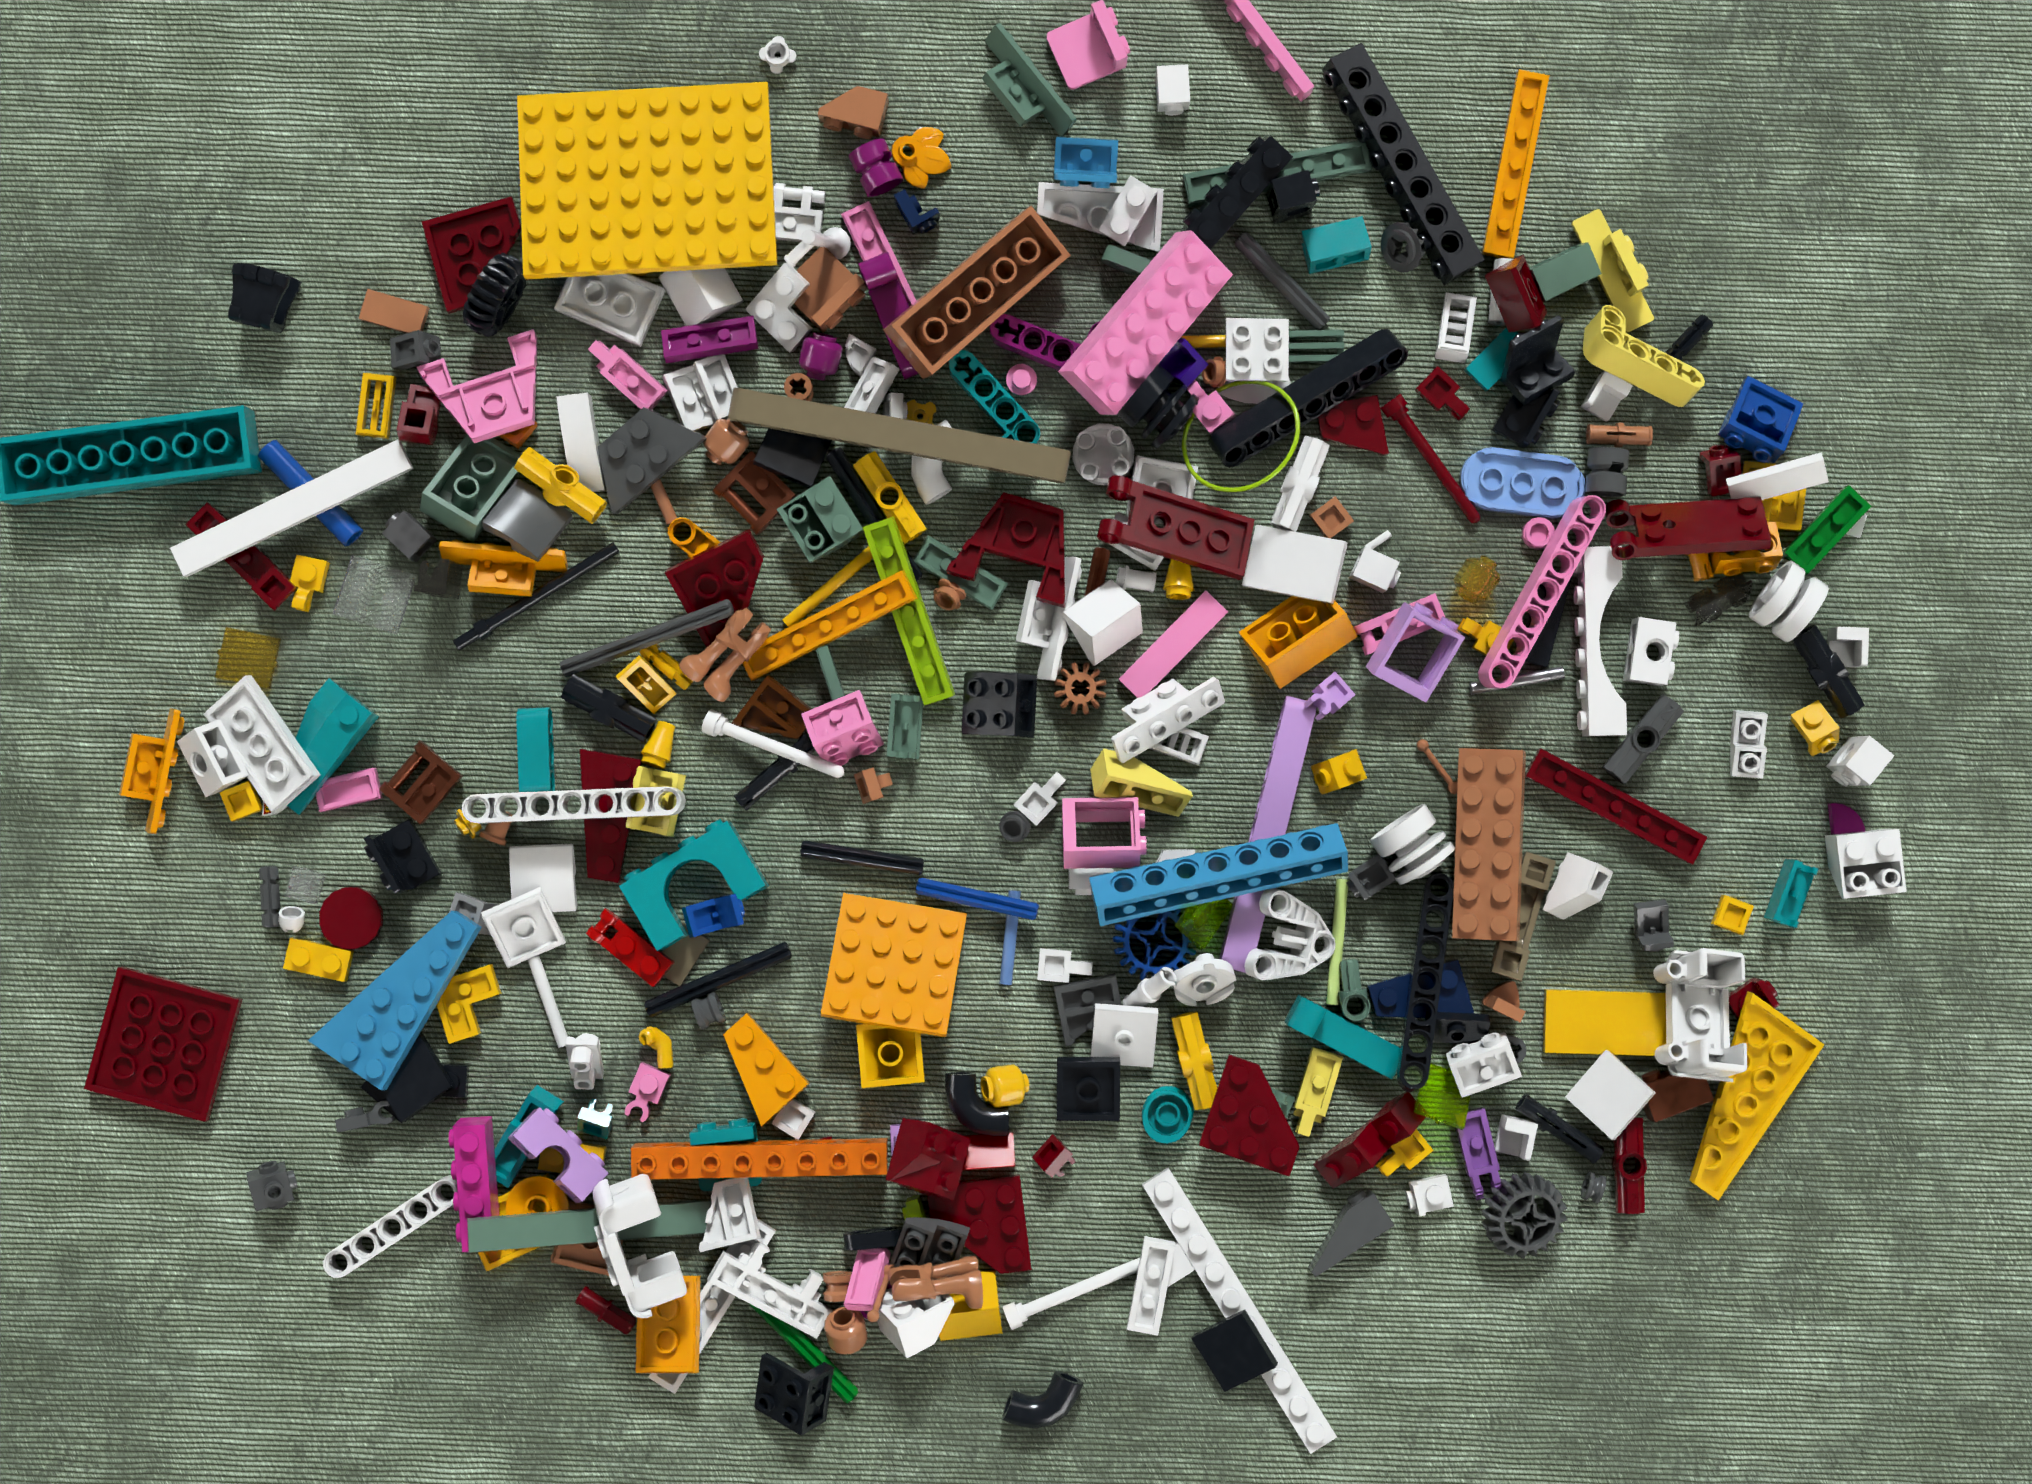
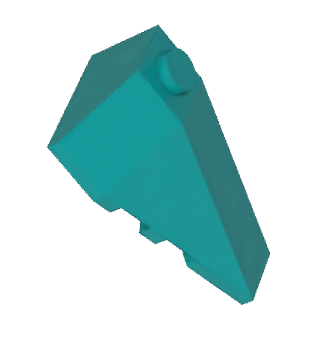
(329, 733)

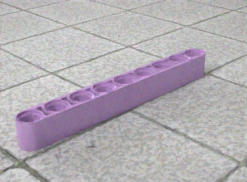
(1270, 820)

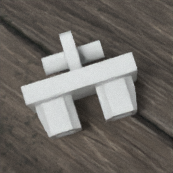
(584, 1060)

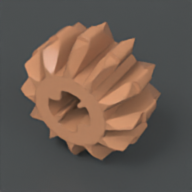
(1080, 699)

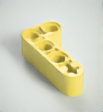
(1636, 361)

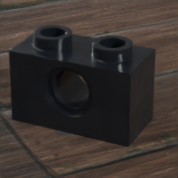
(1292, 196)

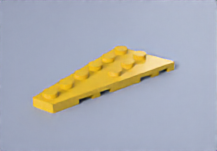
(1744, 1109)

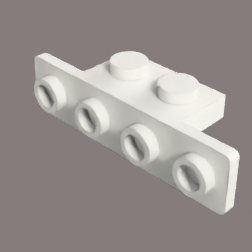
(1044, 624)
(1163, 714)

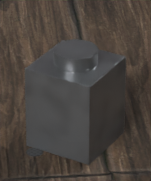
(408, 535)

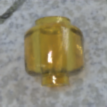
(1476, 579)

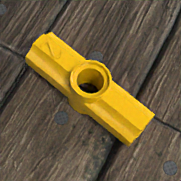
(879, 480)
(560, 485)
(1195, 1059)

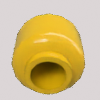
(1004, 1086)

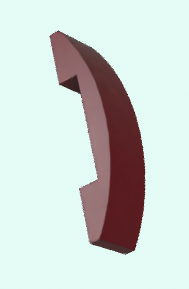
(251, 564)

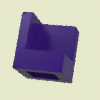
(1183, 362)

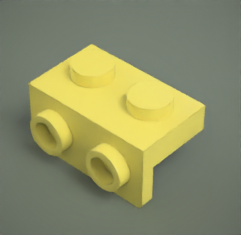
(655, 778)

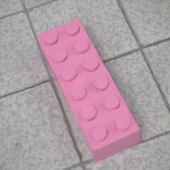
(1145, 323)

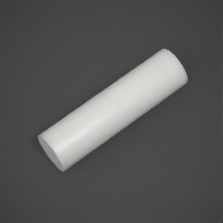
(1379, 540)

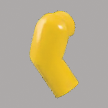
(660, 1043)

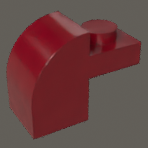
(419, 416)

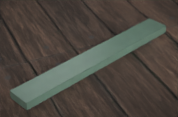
(578, 1227)

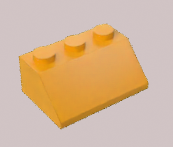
(1297, 637)

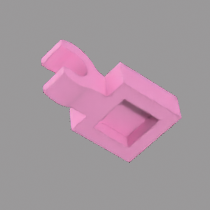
(1211, 408)

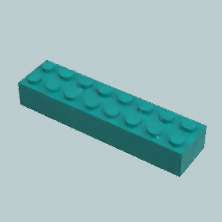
(128, 455)

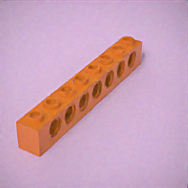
(761, 1158)

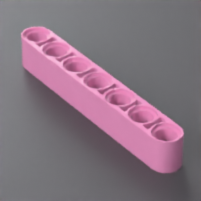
(1554, 584)

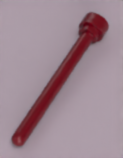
(1398, 411)

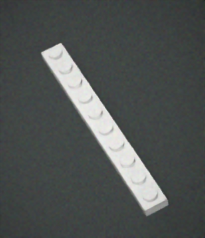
(1233, 1298)

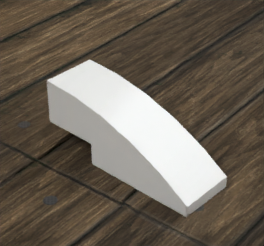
(581, 439)

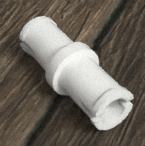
(1150, 989)

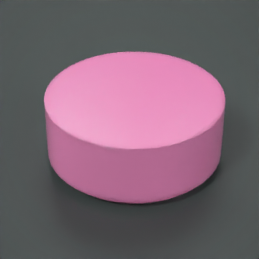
(1537, 533)

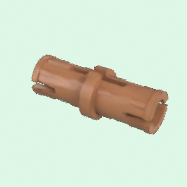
(1619, 435)

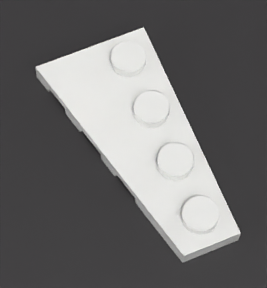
(1089, 206)

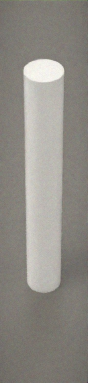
(548, 1000)

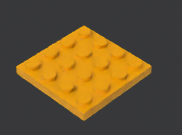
(894, 965)

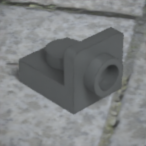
(414, 350)

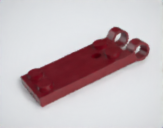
(1694, 528)
(1191, 530)

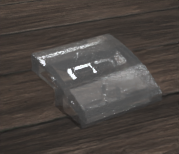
(374, 594)

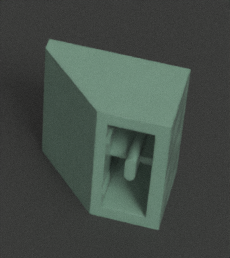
(821, 520)

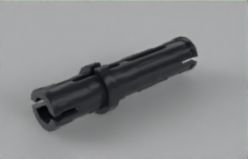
(771, 775)
(1531, 1107)

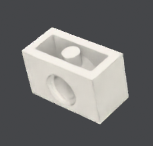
(1637, 664)
(212, 758)
(1859, 761)

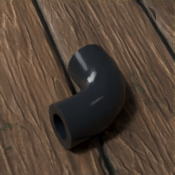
(970, 1109)
(1045, 1408)

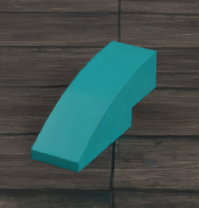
(508, 1157)

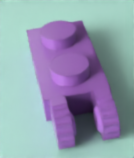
(1478, 1151)

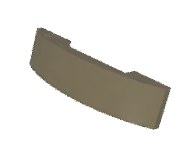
(1512, 956)

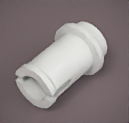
(1135, 579)

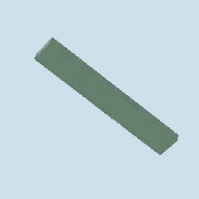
(1322, 163)

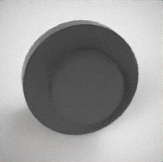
(1014, 826)

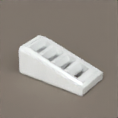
(1454, 347)
(1197, 750)

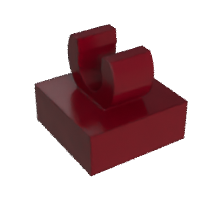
(1053, 1156)

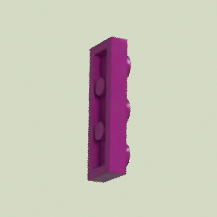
(709, 339)

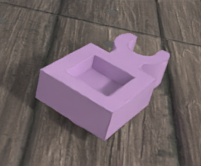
(1330, 695)

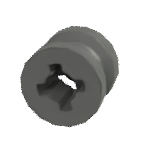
(708, 1010)

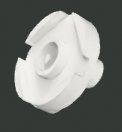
(1204, 980)

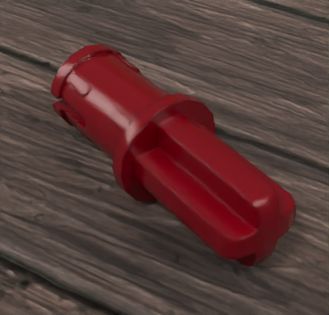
(606, 1310)

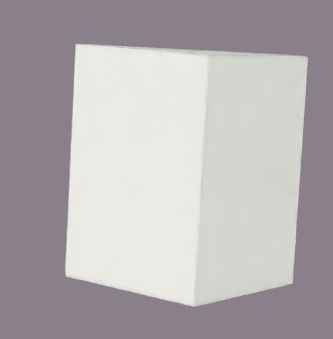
(701, 293)
(1104, 620)

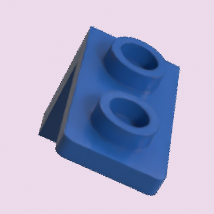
(713, 915)

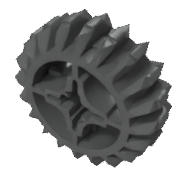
(1531, 1224)

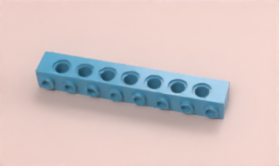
(1219, 874)

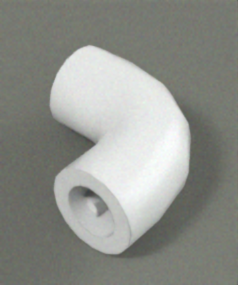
(929, 476)

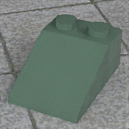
(470, 485)

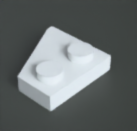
(731, 1215)

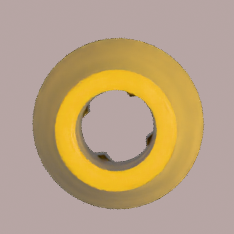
(1178, 581)
(659, 746)

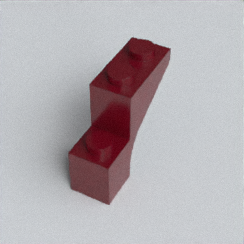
(1370, 1142)

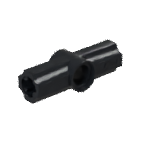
(1828, 671)
(608, 708)

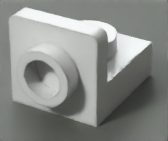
(1429, 1194)

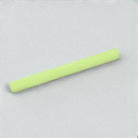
(1338, 930)

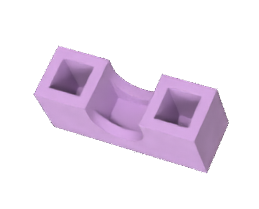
(580, 1169)

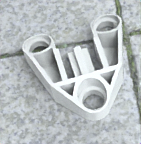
(1301, 941)

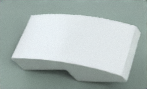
(1747, 744)

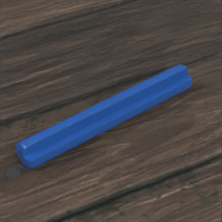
(977, 898)

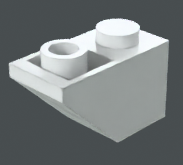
(1577, 886)

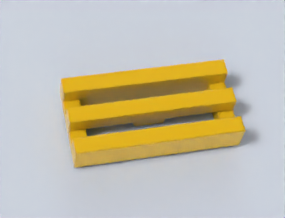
(387, 409)

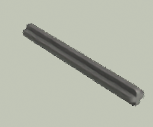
(647, 638)

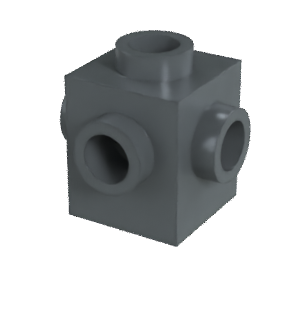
(271, 1185)

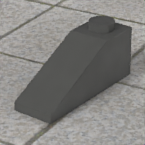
(1353, 1228)

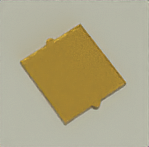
(247, 654)

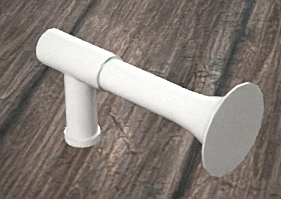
(833, 239)

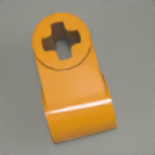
(698, 541)

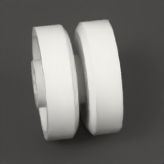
(1788, 601)

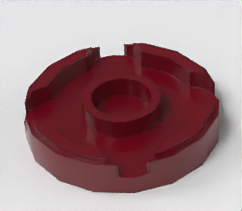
(351, 918)

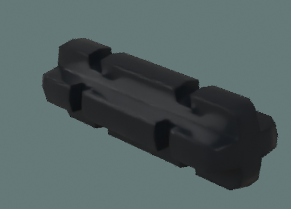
(1690, 337)

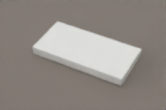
(264, 743)

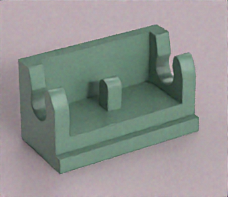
(1565, 270)
(905, 726)

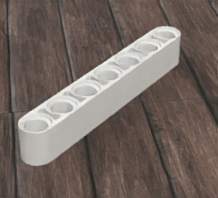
(558, 803)

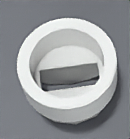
(291, 918)

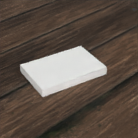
(612, 303)
(1294, 564)

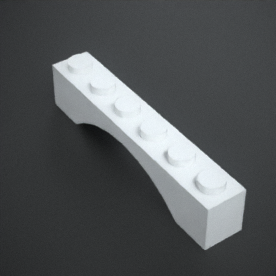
(1602, 706)

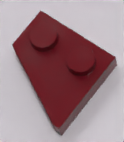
(1356, 424)

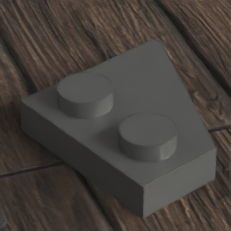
(1077, 1003)

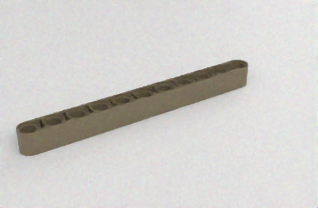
(899, 435)

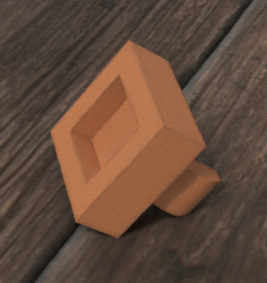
(871, 785)

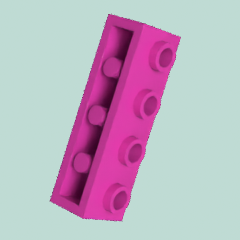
(474, 1172)

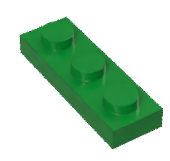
(1827, 529)

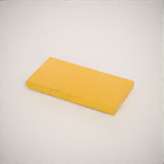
(1603, 1021)

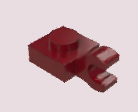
(1440, 391)

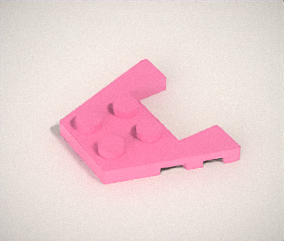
(492, 402)

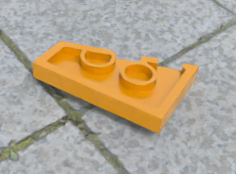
(764, 1069)

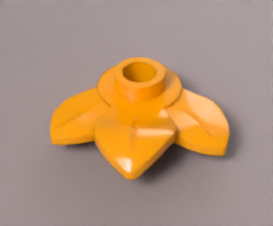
(925, 158)

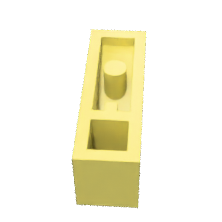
(1138, 780)

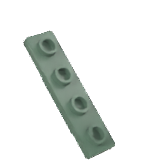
(1022, 86)

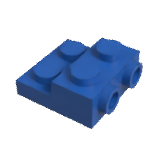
(1760, 420)

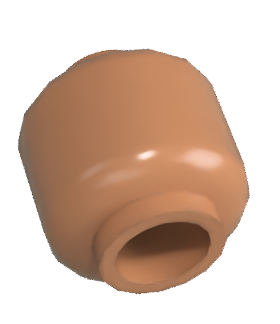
(726, 441)
(845, 1330)

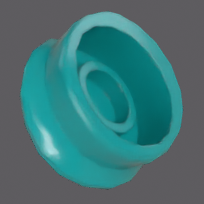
(1167, 1114)

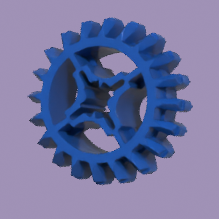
(1146, 966)

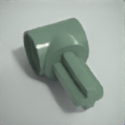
(1352, 988)

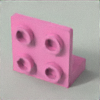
(842, 729)

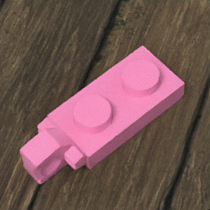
(628, 375)

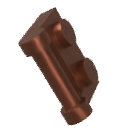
(761, 485)
(428, 789)

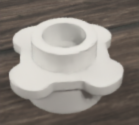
(768, 54)

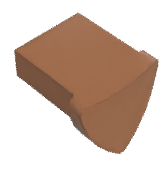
(1505, 1000)

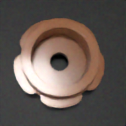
(1215, 372)

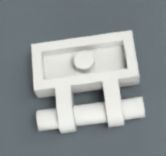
(794, 221)

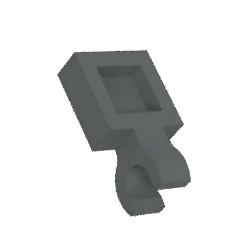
(357, 1118)

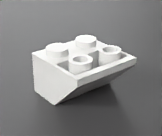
(1866, 863)
(914, 1323)

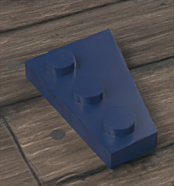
(1391, 995)

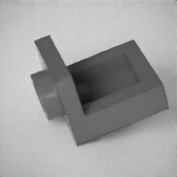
(1370, 877)
(1652, 925)

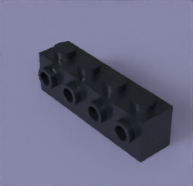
(1238, 191)

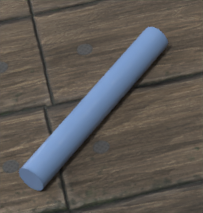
(1009, 944)

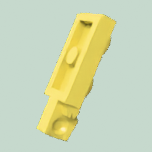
(1316, 1089)

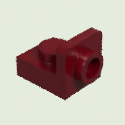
(1720, 464)
(1760, 988)

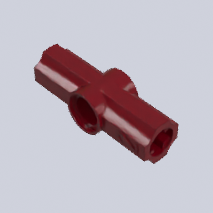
(1630, 1186)

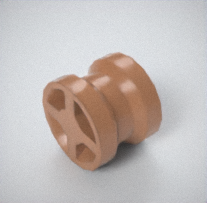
(836, 1285)

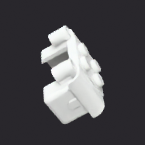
(1699, 1014)
(641, 1280)

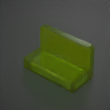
(1203, 920)

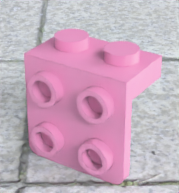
(1089, 47)

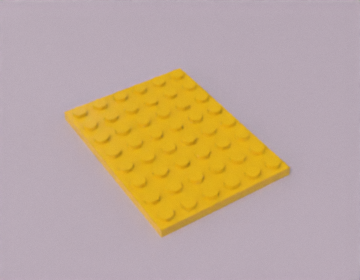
(646, 180)

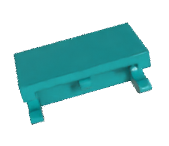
(1336, 245)
(1790, 893)

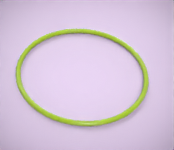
(1270, 476)

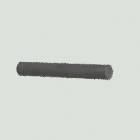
(1522, 679)

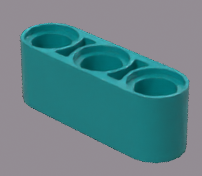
(535, 749)

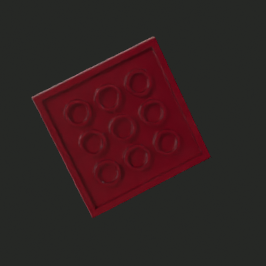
(163, 1044)

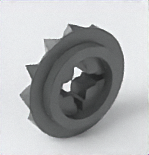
(1392, 243)

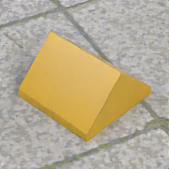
(889, 1056)
(969, 1322)

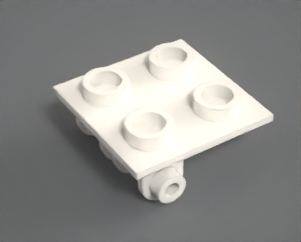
(1257, 349)

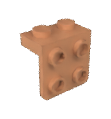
(830, 289)

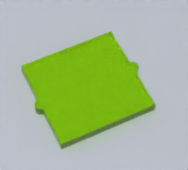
(1441, 1099)

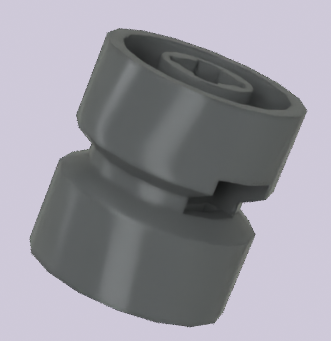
(1607, 471)

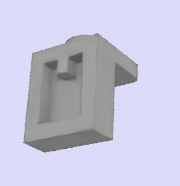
(472, 908)

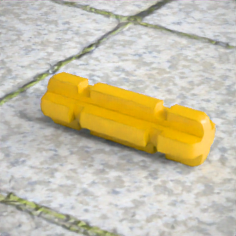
(667, 665)

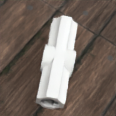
(1300, 484)

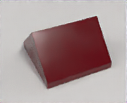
(1517, 295)

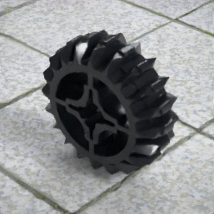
(494, 295)

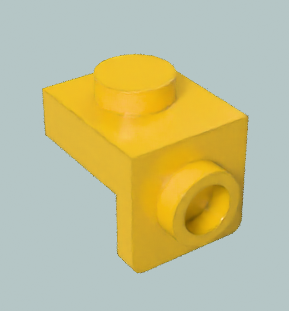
(1816, 728)
(1338, 772)

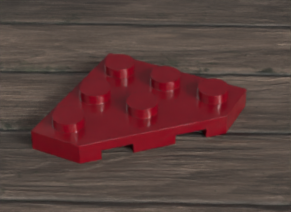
(466, 243)
(717, 575)
(1248, 1119)
(995, 1219)

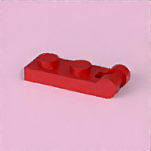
(631, 948)

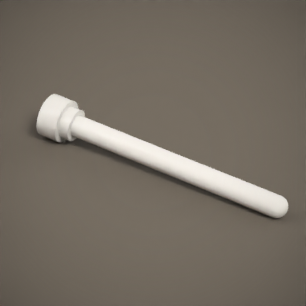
(717, 724)
(1018, 1313)

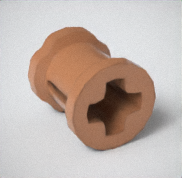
(799, 379)
(496, 831)

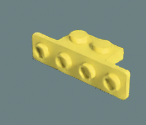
(1621, 274)

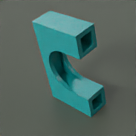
(649, 889)

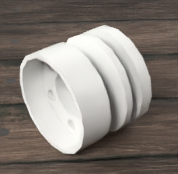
(1412, 844)

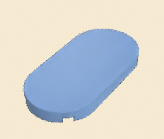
(1521, 482)

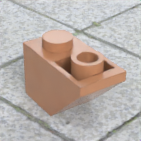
(856, 110)

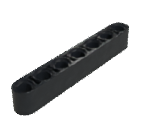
(1312, 397)
(1431, 968)

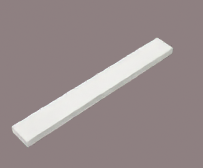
(291, 508)

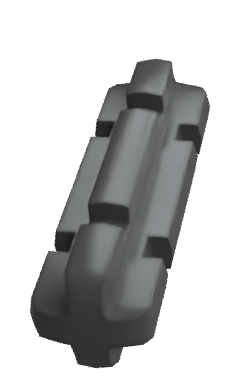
(269, 896)

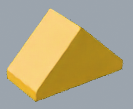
(646, 684)

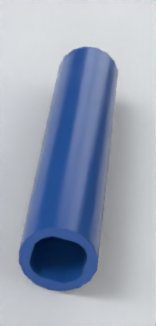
(293, 476)

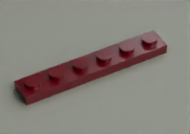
(1615, 806)

